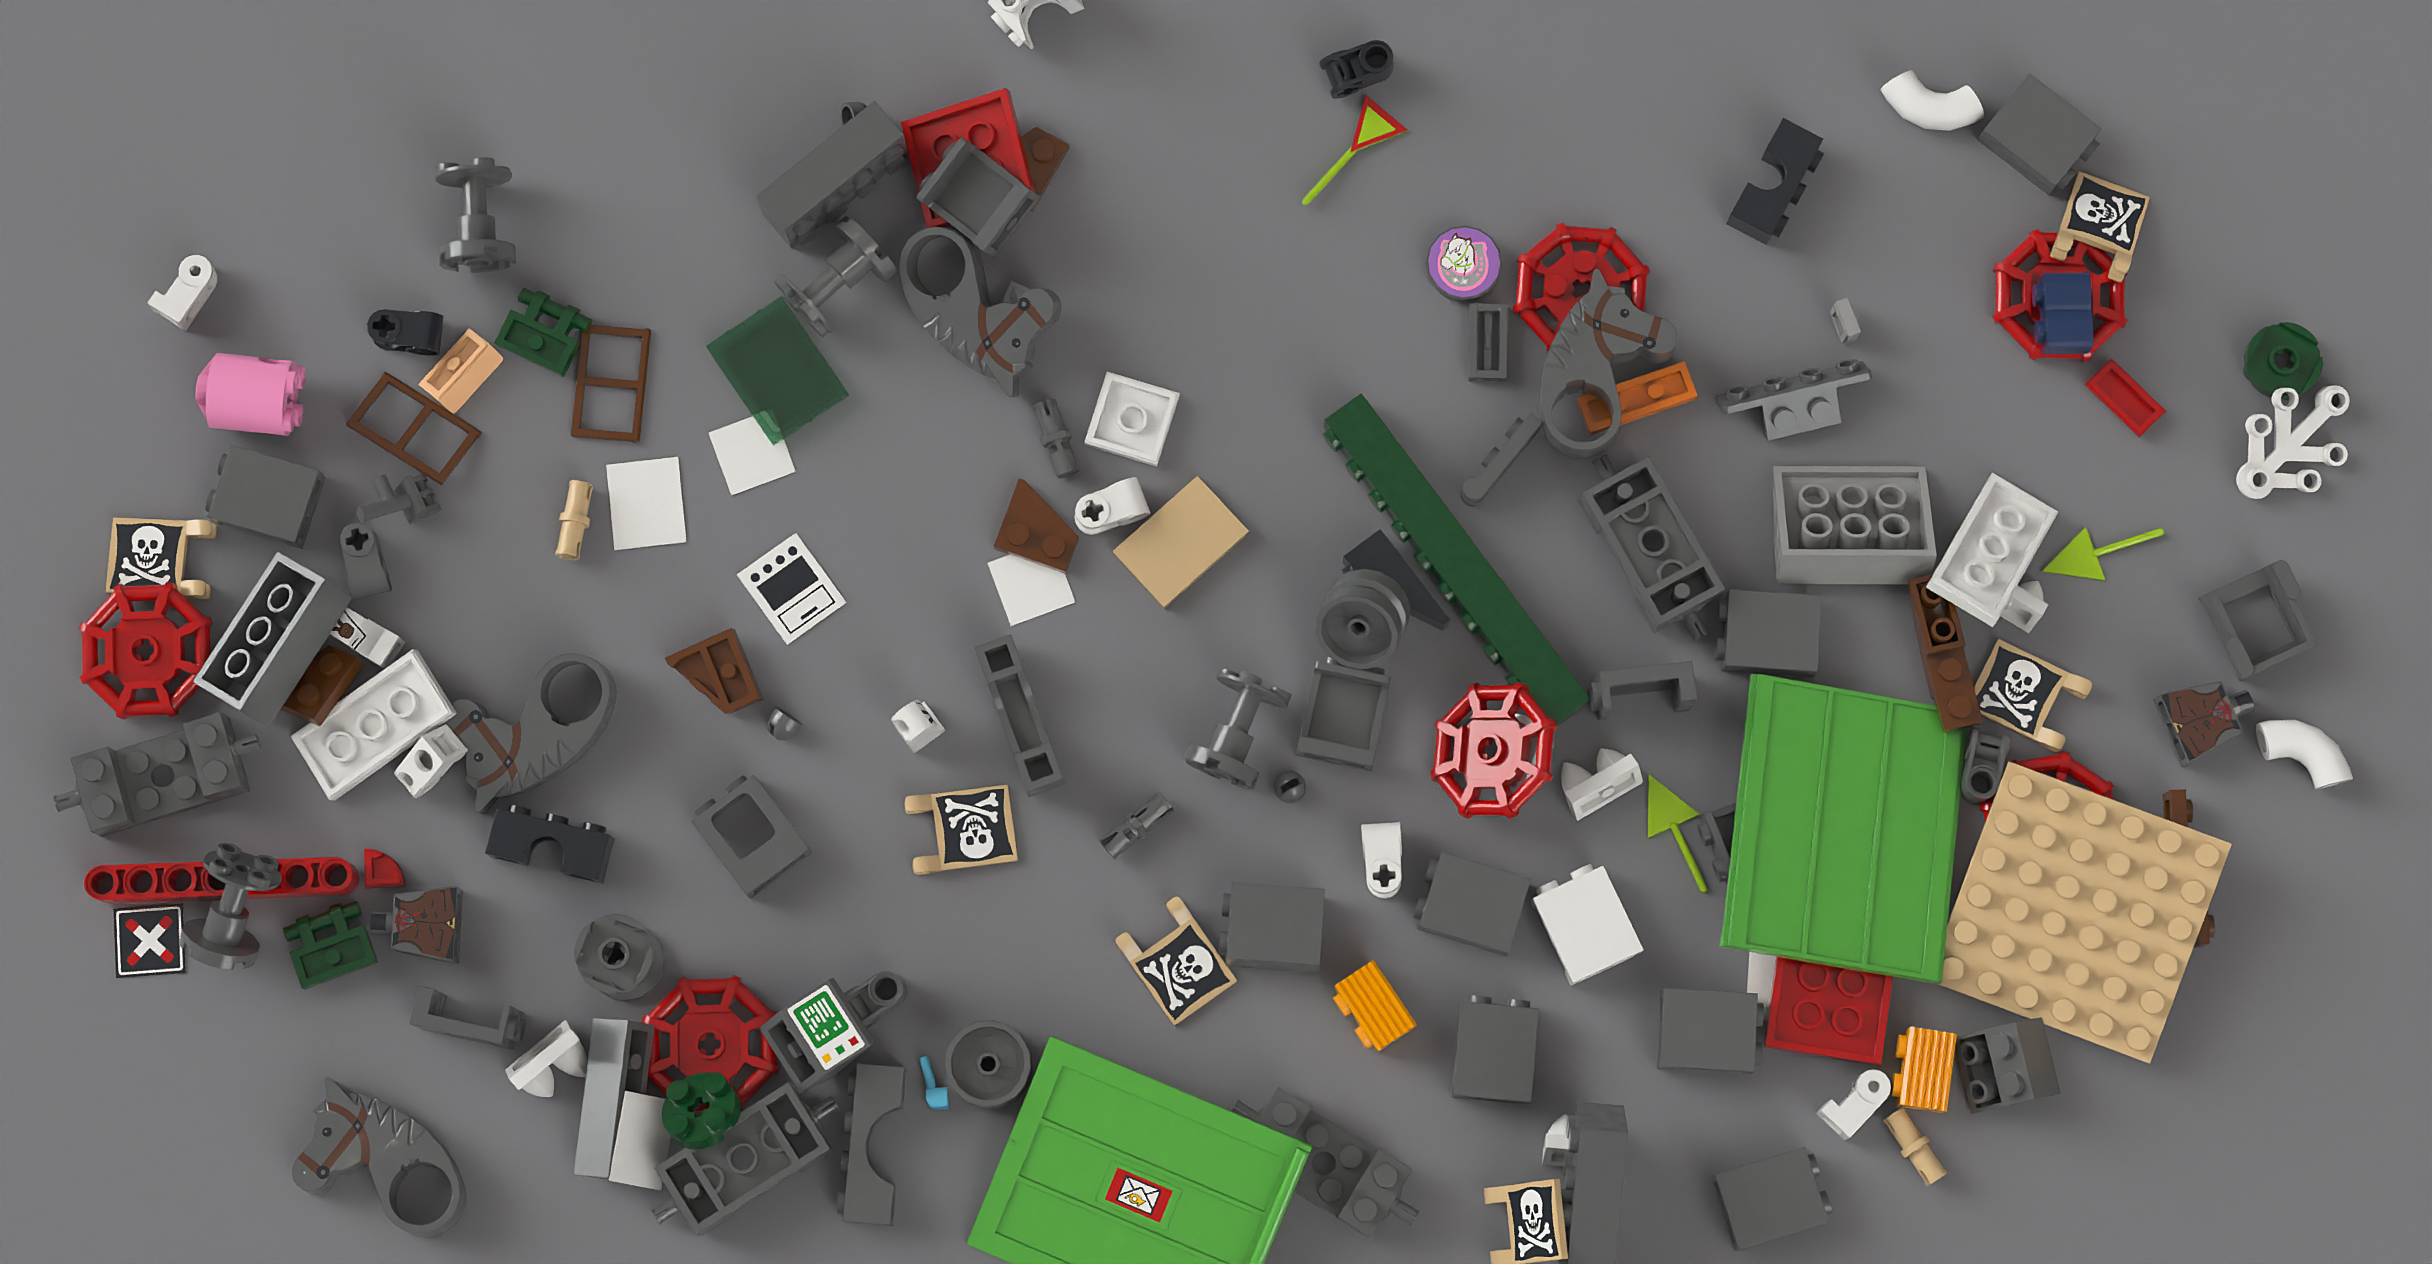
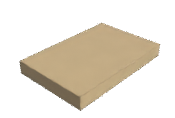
(1180, 542)

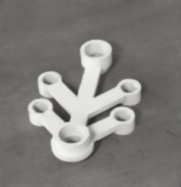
(2288, 444)

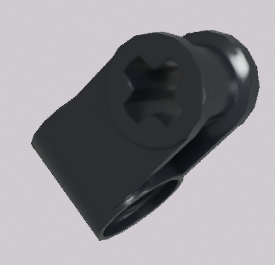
(1354, 68)
(413, 331)

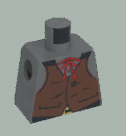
(2201, 718)
(423, 923)

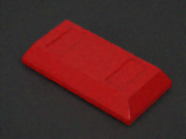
(2125, 398)

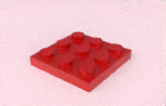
(983, 121)
(1828, 1011)

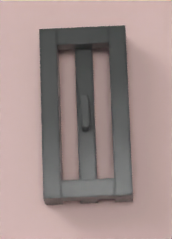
(1487, 374)

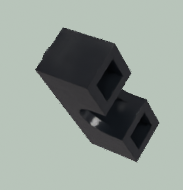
(1761, 210)
(517, 834)

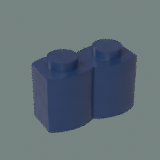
(2064, 313)

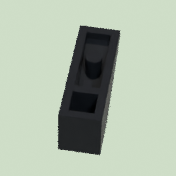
(1380, 555)

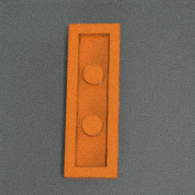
(1640, 397)

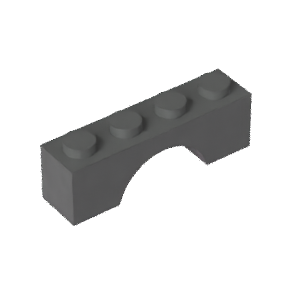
(1019, 715)
(876, 1094)

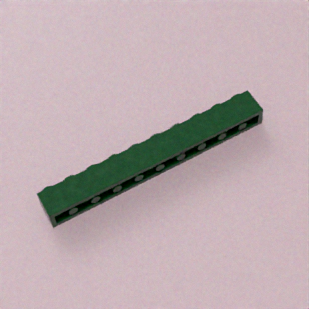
(1452, 558)

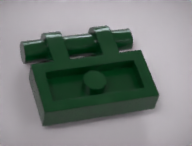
(538, 342)
(332, 956)

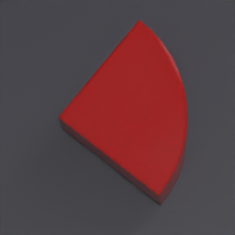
(381, 870)

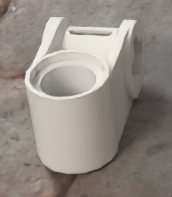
(1119, 506)
(1382, 852)

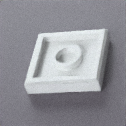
(1132, 419)

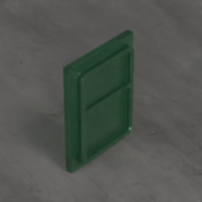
(777, 370)

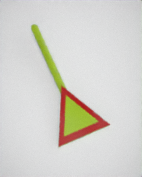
(1372, 127)

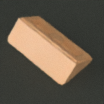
(461, 371)

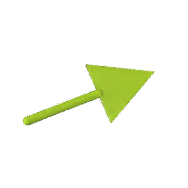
(2081, 559)
(1666, 812)

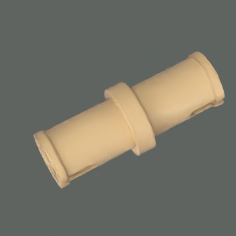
(574, 520)
(1915, 1146)

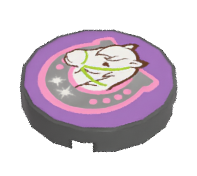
(1463, 263)

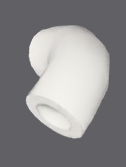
(1929, 108)
(2307, 745)

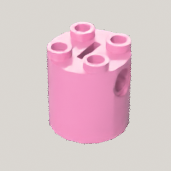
(251, 394)

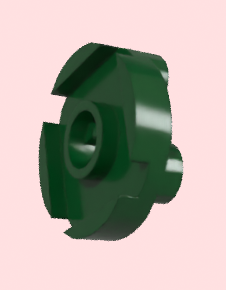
(2304, 355)
(688, 1095)

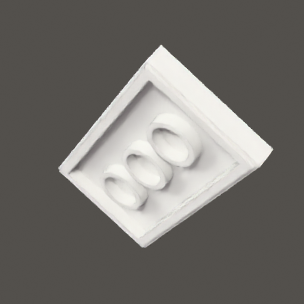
(1992, 549)
(374, 725)

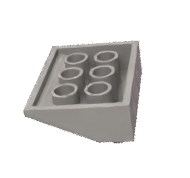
(1852, 524)

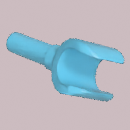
(936, 1097)

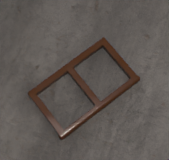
(583, 381)
(398, 449)

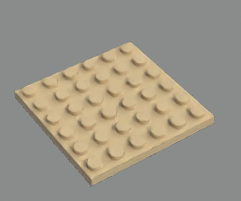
(2080, 911)

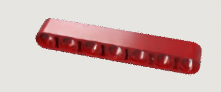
(202, 884)

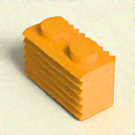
(1373, 1006)
(1924, 1069)

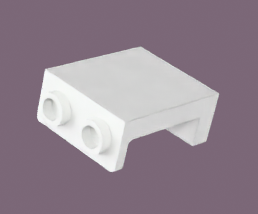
(1586, 923)

